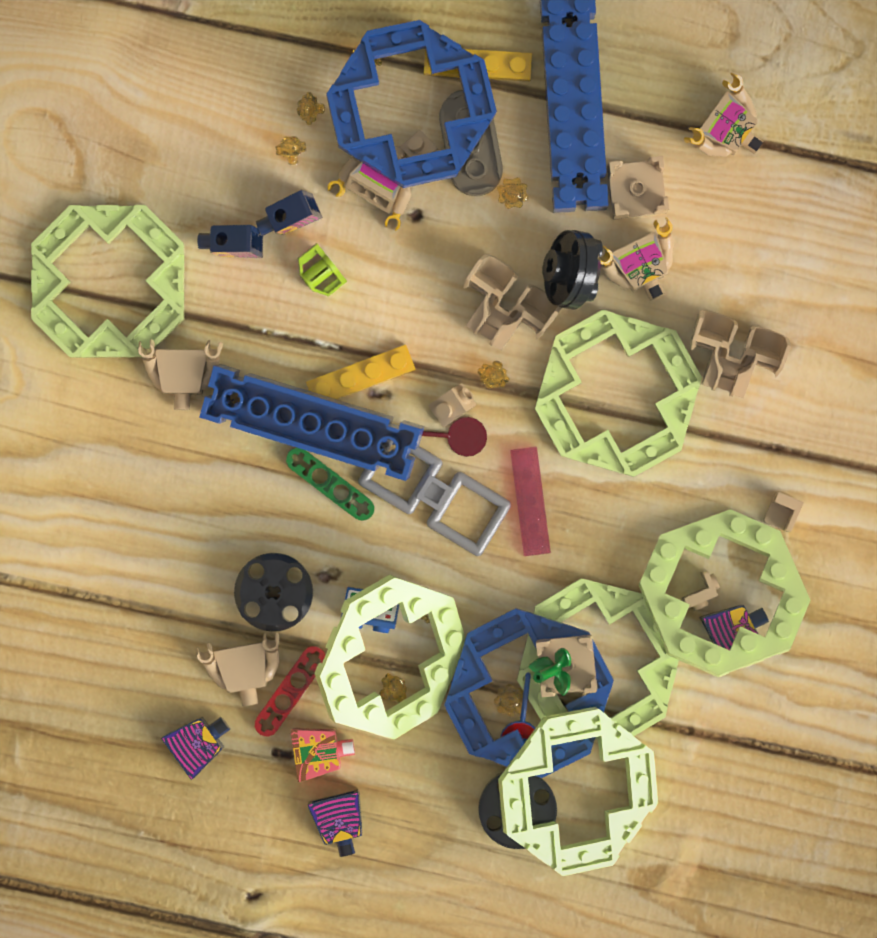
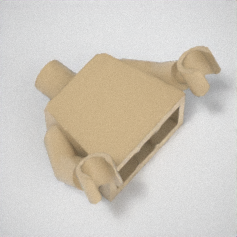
(180, 371)
(243, 667)

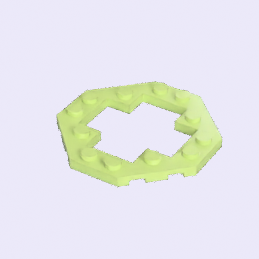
(49, 282)
(633, 337)
(778, 573)
(614, 604)
(347, 642)
(536, 759)

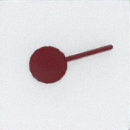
(465, 436)

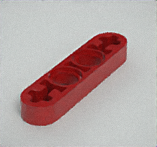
(288, 689)

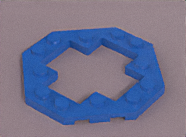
(380, 151)
(473, 674)

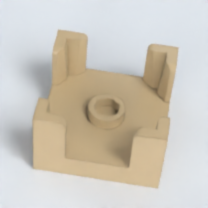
(637, 188)
(582, 663)

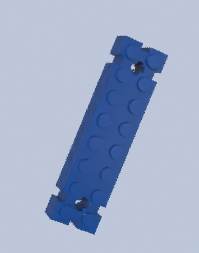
(574, 104)
(311, 421)

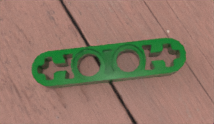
(327, 488)

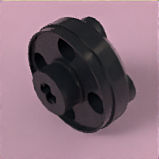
(572, 269)
(271, 613)
(490, 806)

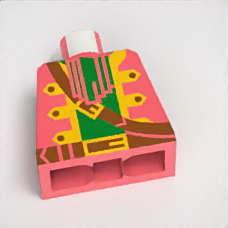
(318, 751)

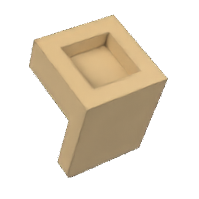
(783, 512)

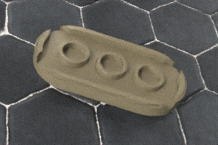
(484, 165)

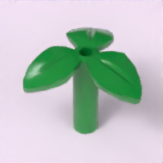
(545, 669)

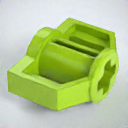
(320, 271)

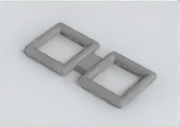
(439, 497)

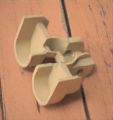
(493, 321)
(730, 373)

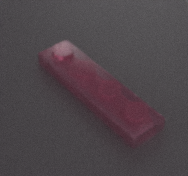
(530, 501)

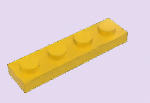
(499, 65)
(363, 374)

